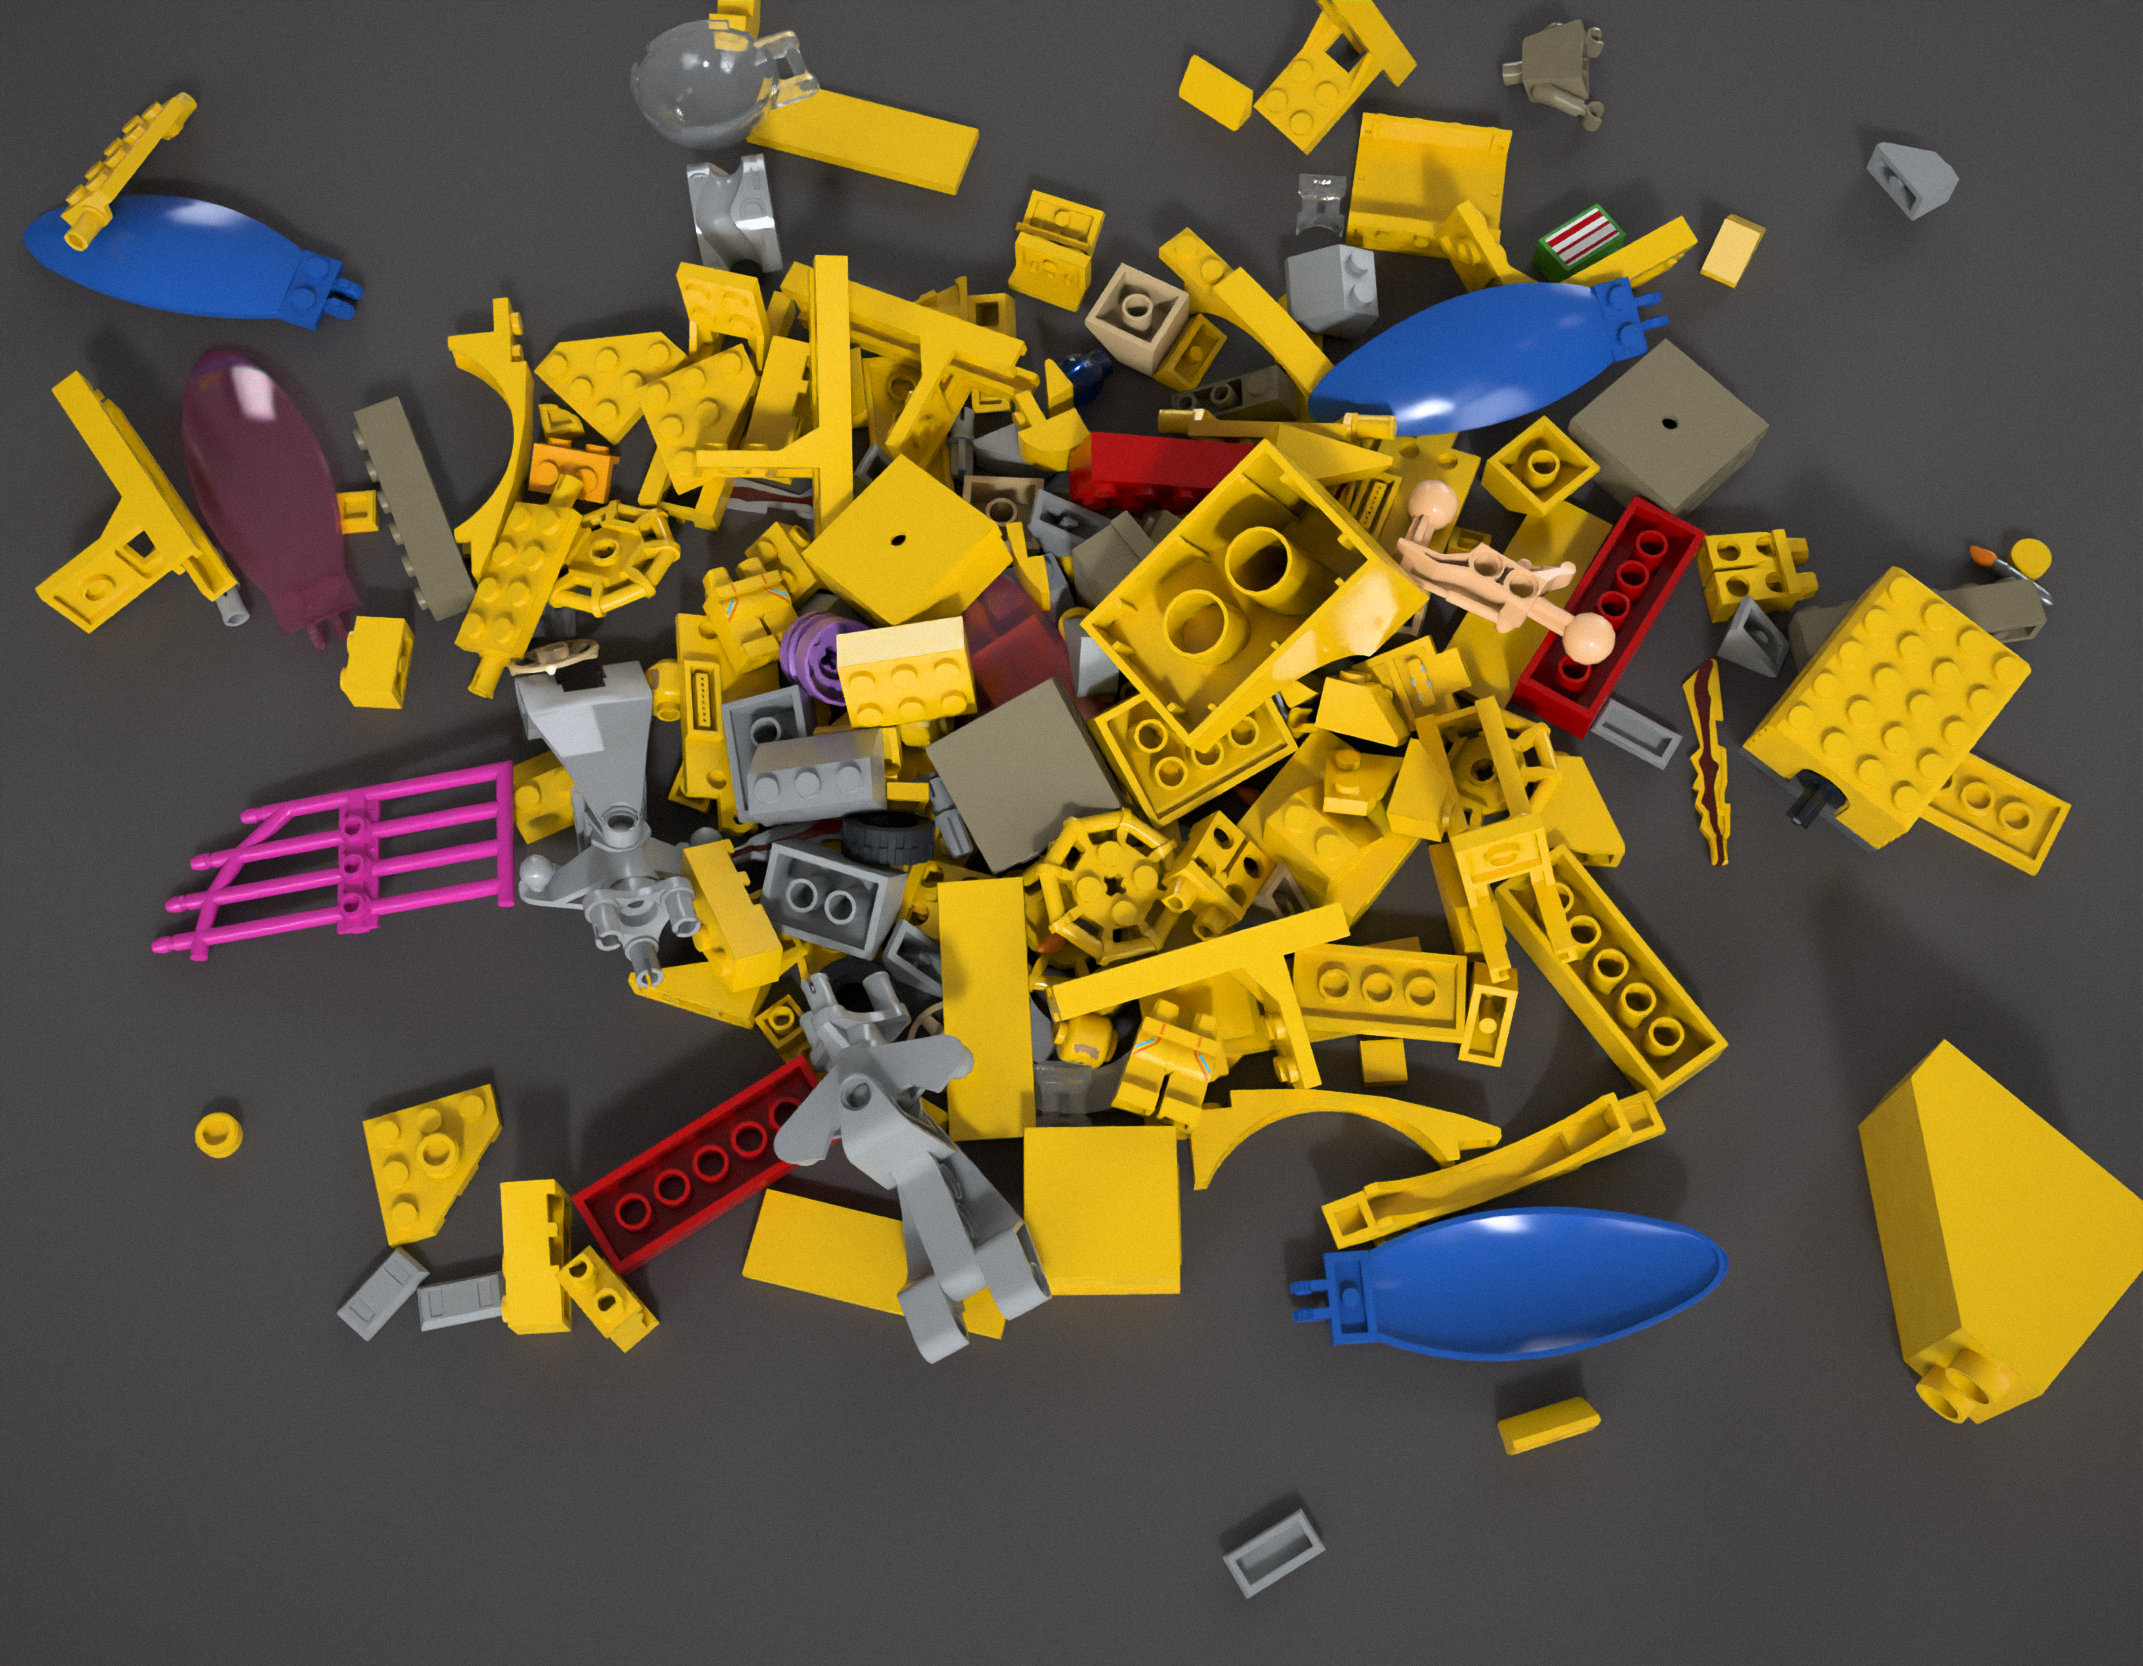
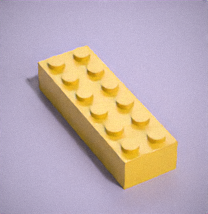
(1616, 983)

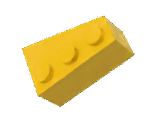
(783, 398)
(732, 930)
(535, 1249)

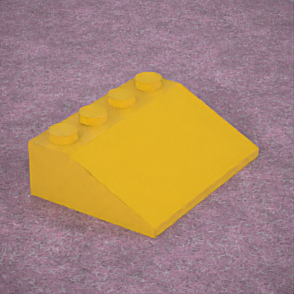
(1170, 777)

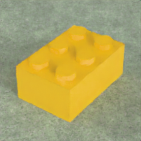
(906, 673)

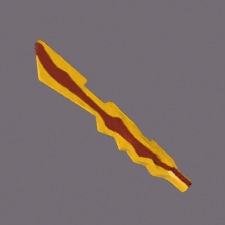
(1710, 760)

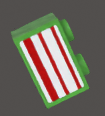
(1578, 244)

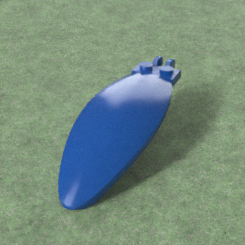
(196, 262)
(1487, 356)
(1515, 1283)

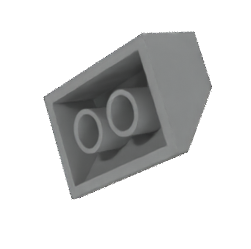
(763, 719)
(817, 777)
(830, 897)

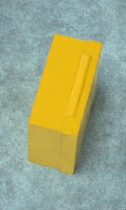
(908, 550)
(1372, 874)
(1104, 1208)

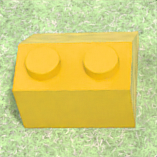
(1537, 470)
(1360, 709)
(542, 797)
(1317, 842)

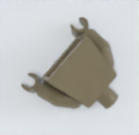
(1557, 69)

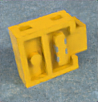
(1419, 678)

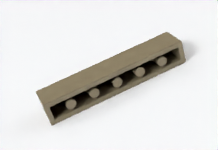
(416, 508)
(2005, 610)

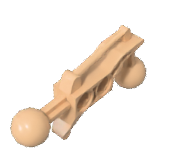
(1432, 507)

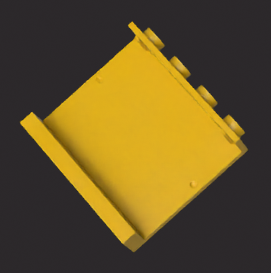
(1414, 177)

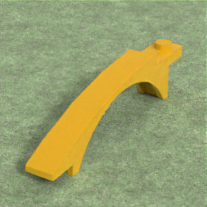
(1241, 300)
(501, 364)
(1223, 1129)
(1550, 1153)

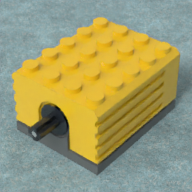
(1884, 711)

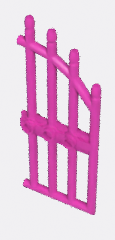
(358, 860)

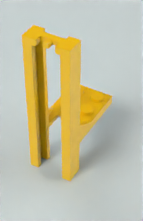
(1316, 89)
(1484, 263)
(719, 306)
(947, 349)
(827, 449)
(109, 570)
(1502, 848)
(1249, 956)

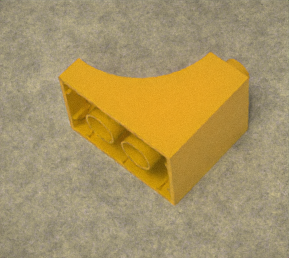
(1250, 598)

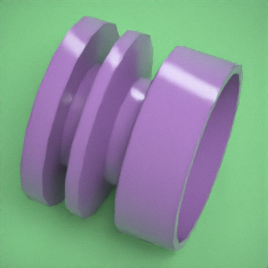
(805, 646)

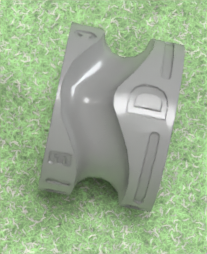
(735, 215)

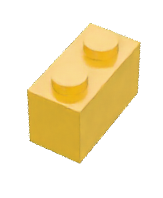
(377, 662)

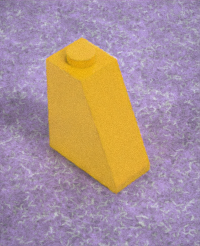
(1580, 817)

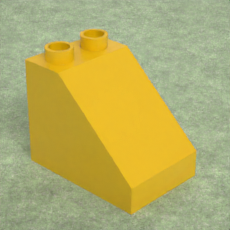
(1991, 1236)

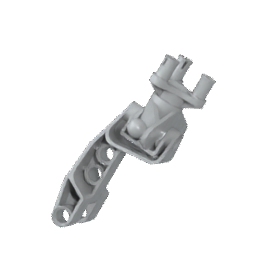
(621, 873)
(953, 1217)

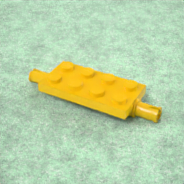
(89, 204)
(1204, 426)
(518, 583)

